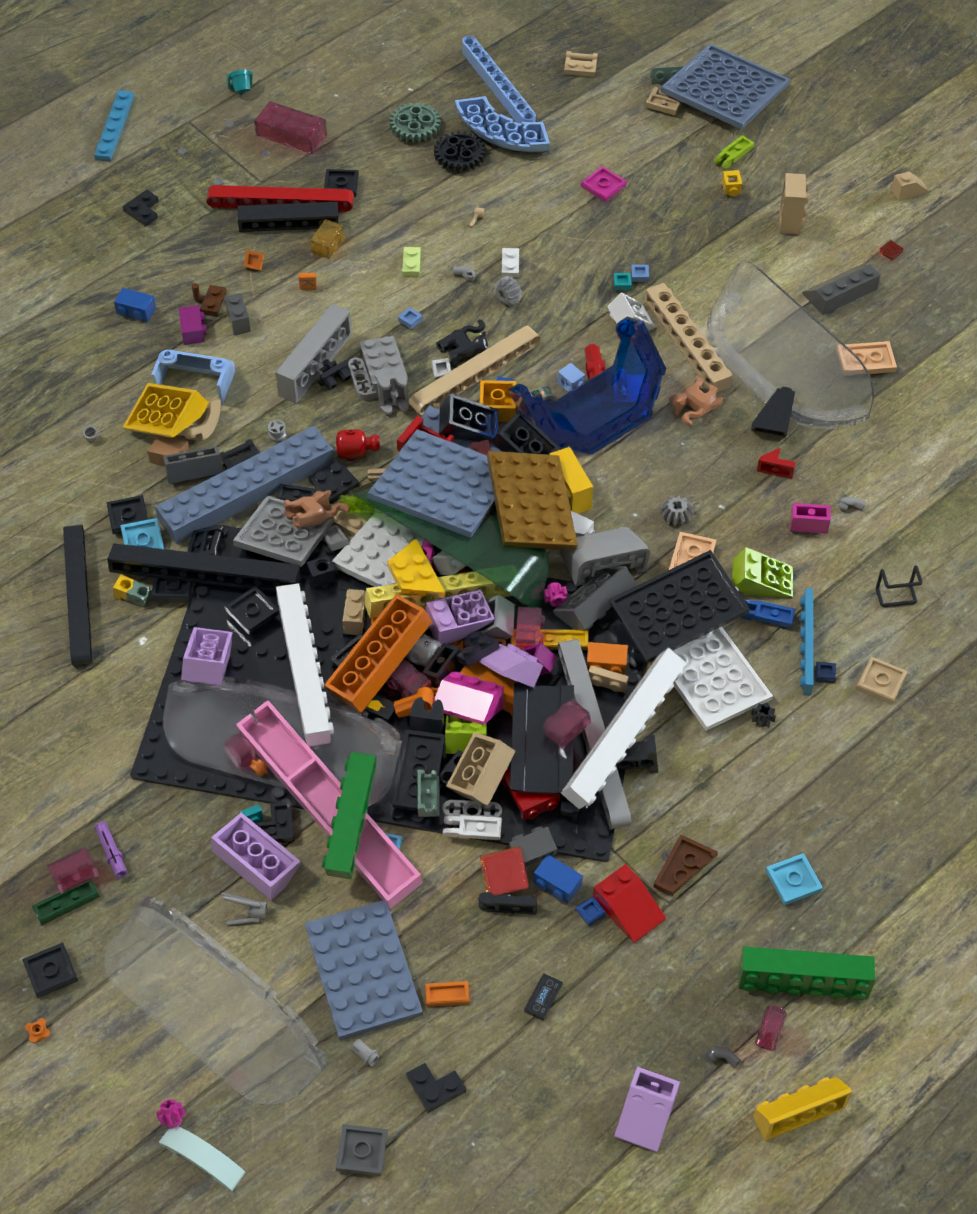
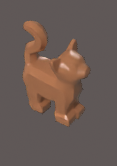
(696, 399)
(313, 509)

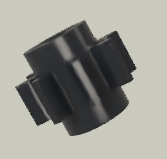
(763, 715)

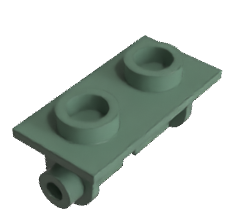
(663, 74)

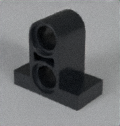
(641, 756)

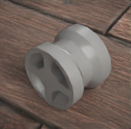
(277, 431)

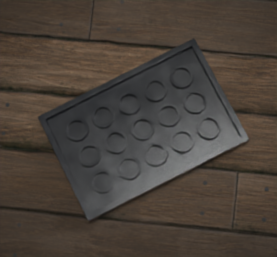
(679, 606)

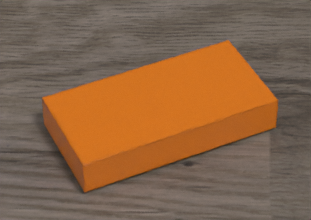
(447, 994)

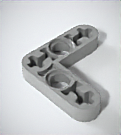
(358, 385)

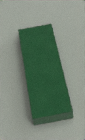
(63, 903)

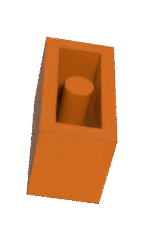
(607, 656)

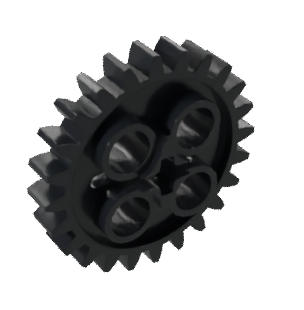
(471, 153)

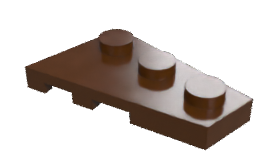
(683, 864)

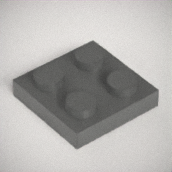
(361, 1150)

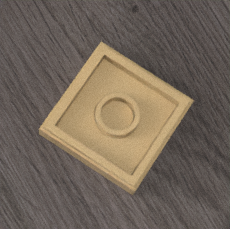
(881, 680)

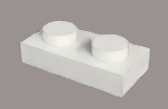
(510, 262)

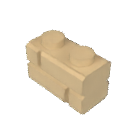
(354, 612)

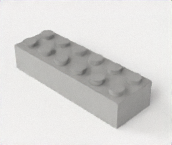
(320, 343)

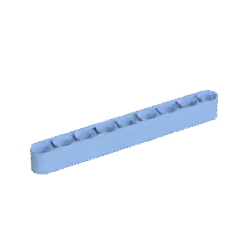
(497, 81)

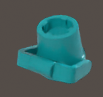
(240, 80)

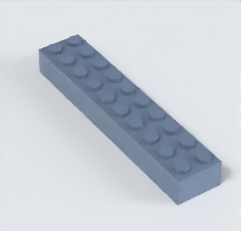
(244, 484)

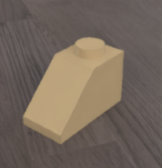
(907, 186)

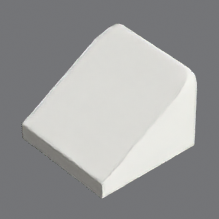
(440, 367)

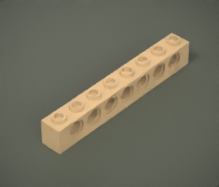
(688, 337)

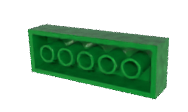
(806, 973)

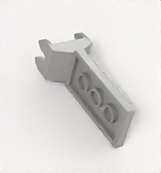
(386, 373)

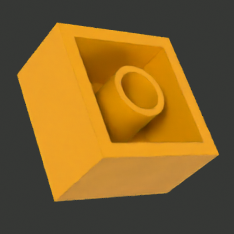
(496, 395)

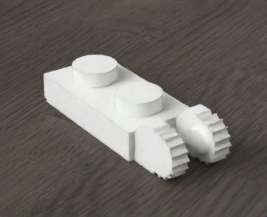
(473, 827)

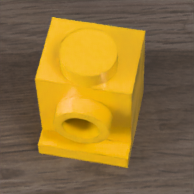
(732, 187)

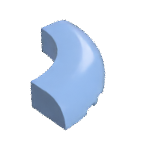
(501, 130)

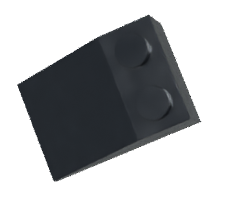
(467, 419)

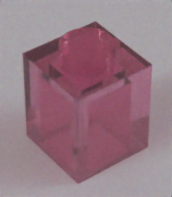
(239, 751)

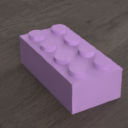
(206, 656)

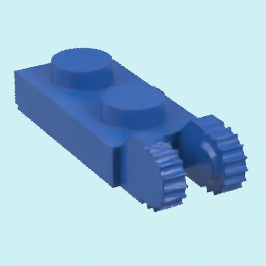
(770, 613)

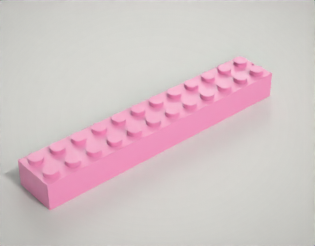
(317, 791)

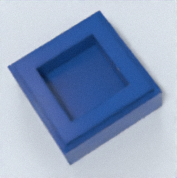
(590, 911)

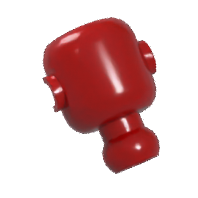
(354, 443)

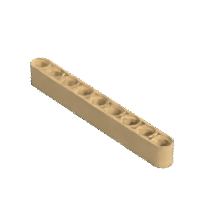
(475, 369)

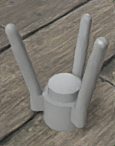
(255, 908)

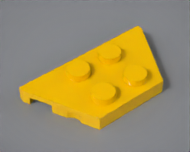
(413, 572)

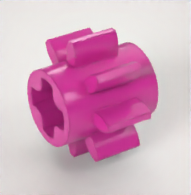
(555, 594)
(170, 1113)

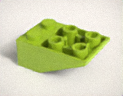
(762, 575)
(459, 733)

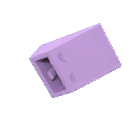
(458, 616)
(647, 1109)

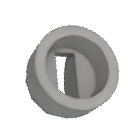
(89, 431)

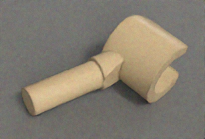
(479, 213)

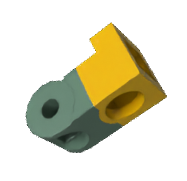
(131, 591)

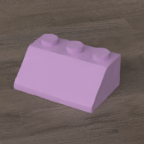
(514, 664)

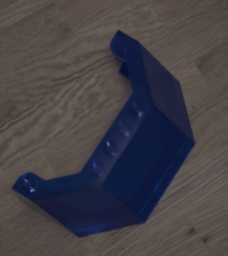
(608, 402)

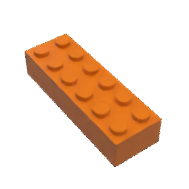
(378, 653)

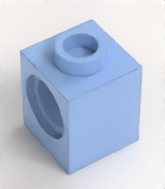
(570, 377)

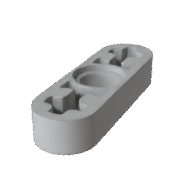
(458, 804)

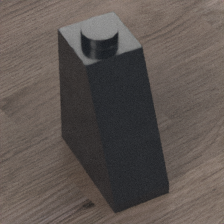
(776, 413)

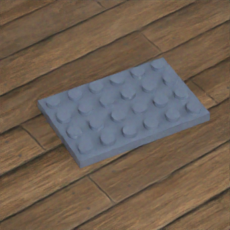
(363, 969)

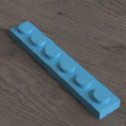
(114, 126)
(806, 647)

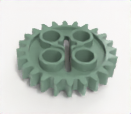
(415, 122)

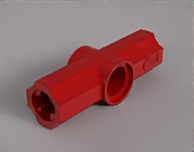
(594, 362)

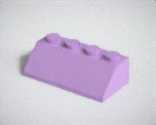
(255, 855)

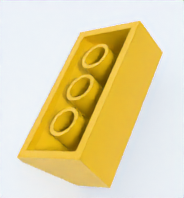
(801, 1107)

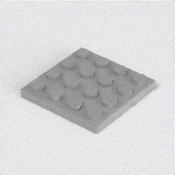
(275, 536)

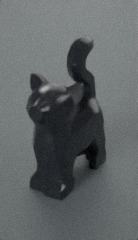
(462, 345)

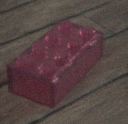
(290, 127)

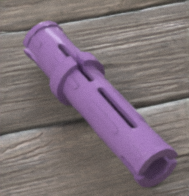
(119, 867)

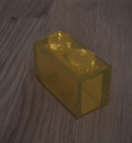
(327, 239)

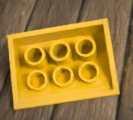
(165, 410)

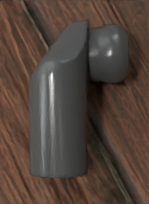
(725, 1053)

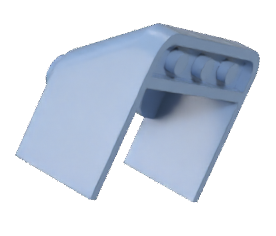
(195, 363)

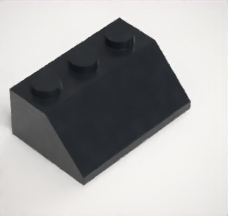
(523, 436)

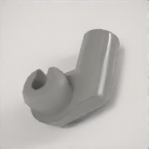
(466, 272)
(852, 501)

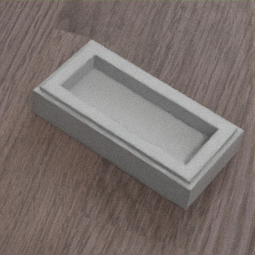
(335, 538)

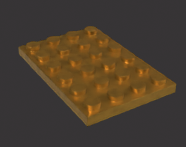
(531, 500)

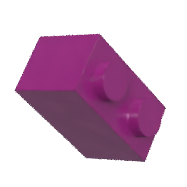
(191, 324)

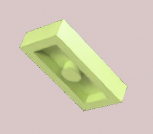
(411, 261)

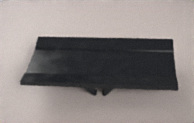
(538, 762)

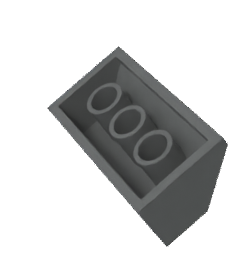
(843, 288)
(593, 597)

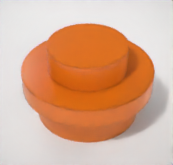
(258, 767)

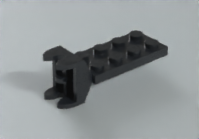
(420, 751)

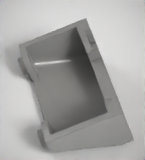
(605, 551)

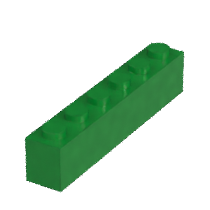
(350, 816)

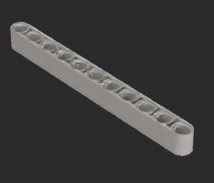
(576, 674)

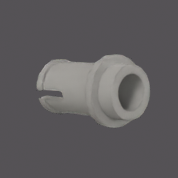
(363, 1051)

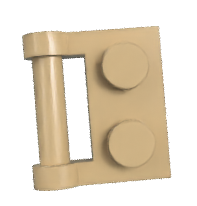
(580, 68)
(662, 102)

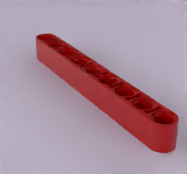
(233, 196)

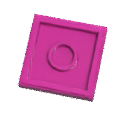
(603, 184)

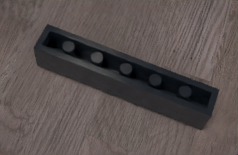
(286, 216)

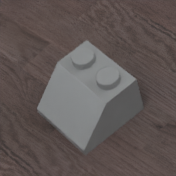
(504, 618)

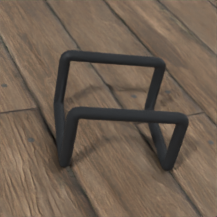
(911, 583)

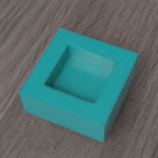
(622, 281)
(254, 813)

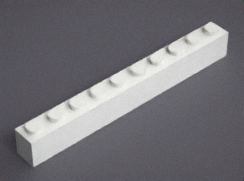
(303, 665)
(623, 728)

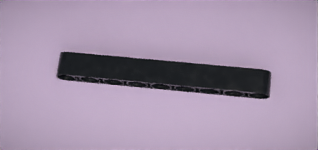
(77, 595)

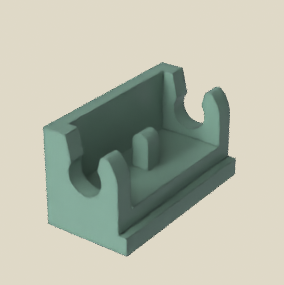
(428, 794)

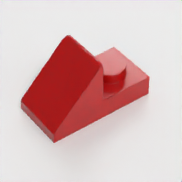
(773, 465)

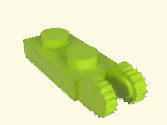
(734, 151)

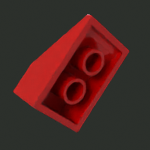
(628, 903)

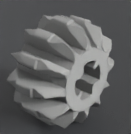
(508, 290)
(676, 510)

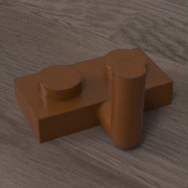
(212, 300)

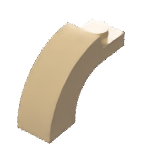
(206, 424)

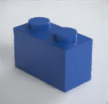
(135, 304)
(557, 879)

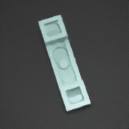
(203, 1156)

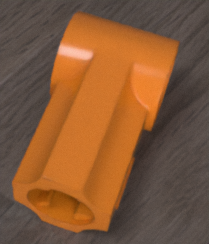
(404, 705)

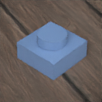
(640, 273)
(410, 318)

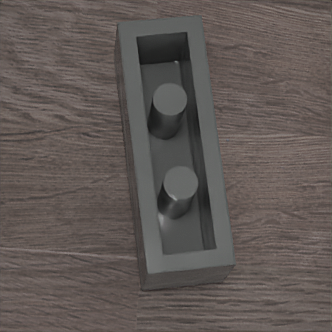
(192, 464)

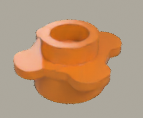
(37, 1036)

